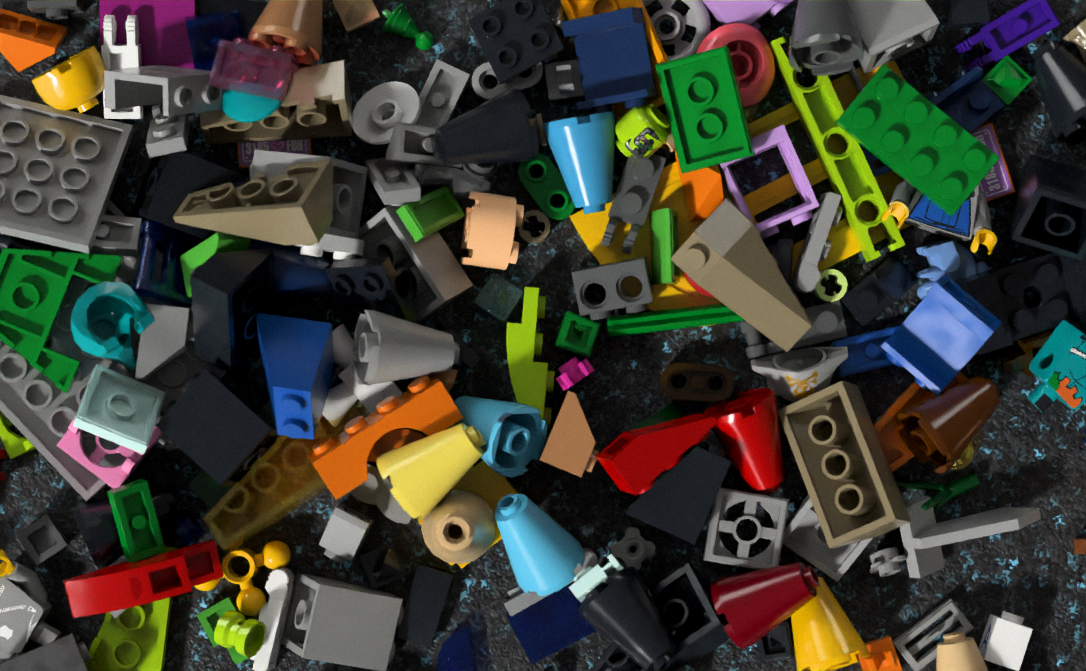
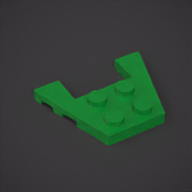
(32, 296)

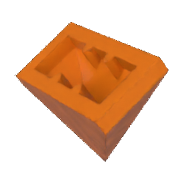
(28, 39)
(701, 191)

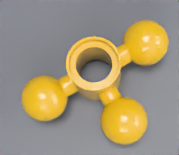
(250, 598)

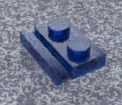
(205, 35)
(550, 624)

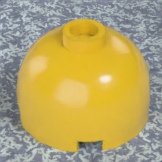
(73, 82)

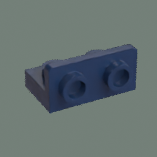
(968, 100)

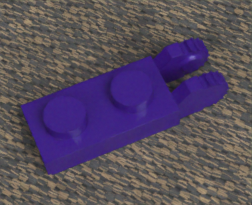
(1011, 31)

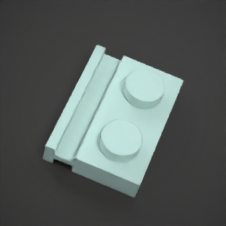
(593, 578)

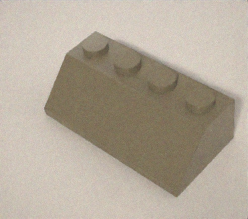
(843, 465)

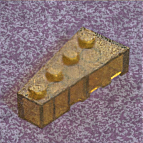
(268, 492)

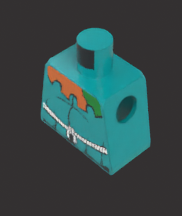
(1060, 369)

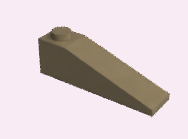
(277, 209)
(739, 271)

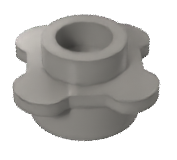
(633, 538)
(886, 562)

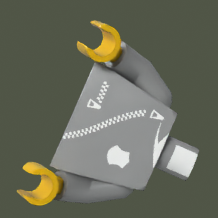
(22, 609)

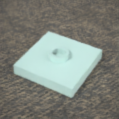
(119, 409)

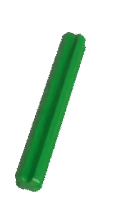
(670, 319)

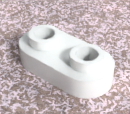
(341, 247)

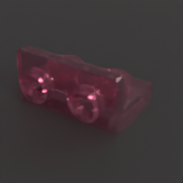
(253, 69)

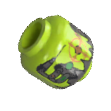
(641, 131)

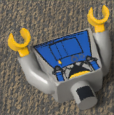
(969, 220)

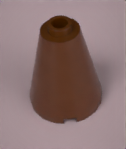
(948, 422)

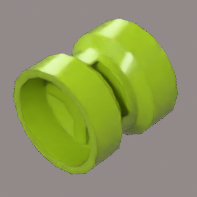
(237, 632)

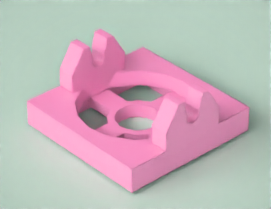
(113, 476)

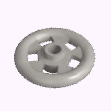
(696, 17)

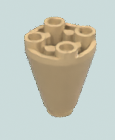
(472, 515)

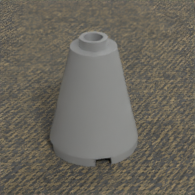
(399, 349)

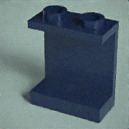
(613, 59)

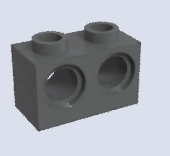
(611, 278)

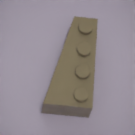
(314, 107)

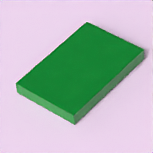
(705, 109)

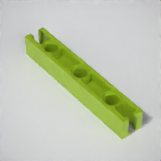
(847, 172)

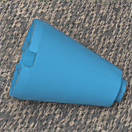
(585, 157)

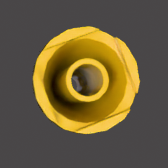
(824, 634)

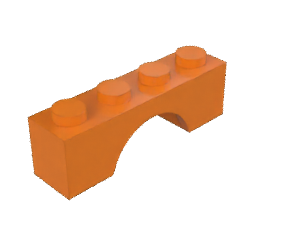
(344, 458)

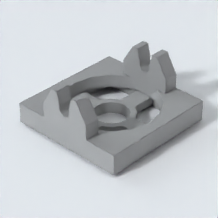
(770, 557)

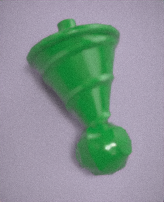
(401, 23)

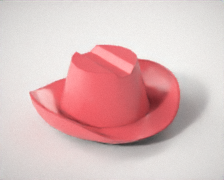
(750, 56)

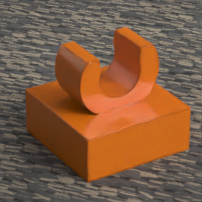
(882, 656)

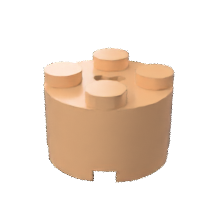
(490, 231)

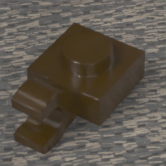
(1019, 359)

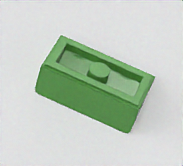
(663, 246)

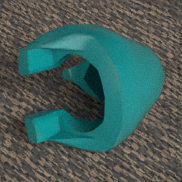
(104, 321)

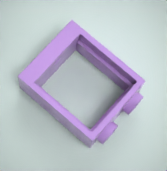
(798, 214)

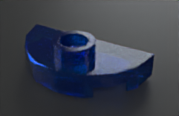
(457, 652)

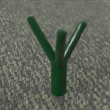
(946, 491)

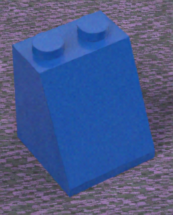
(296, 371)

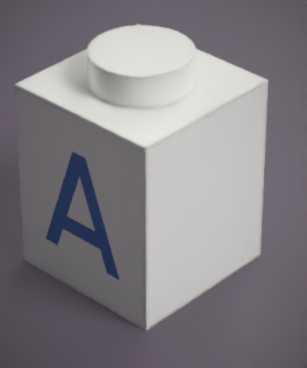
(1005, 640)

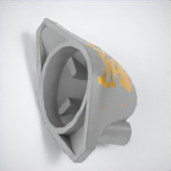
(799, 370)

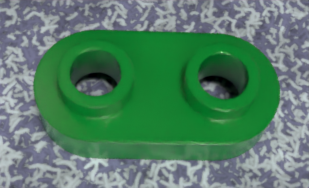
(545, 187)

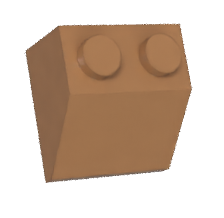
(570, 440)

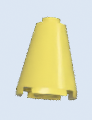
(430, 467)

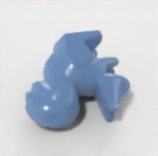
(949, 259)

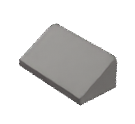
(413, 145)

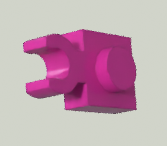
(573, 372)

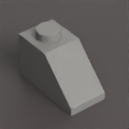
(163, 339)
(345, 533)

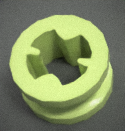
(840, 280)

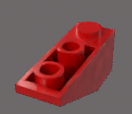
(645, 452)

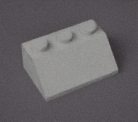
(430, 259)

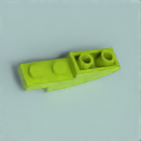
(529, 378)

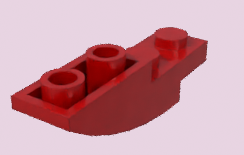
(143, 581)

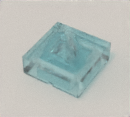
(498, 297)

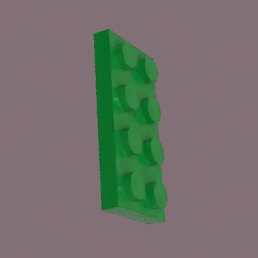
(917, 140)

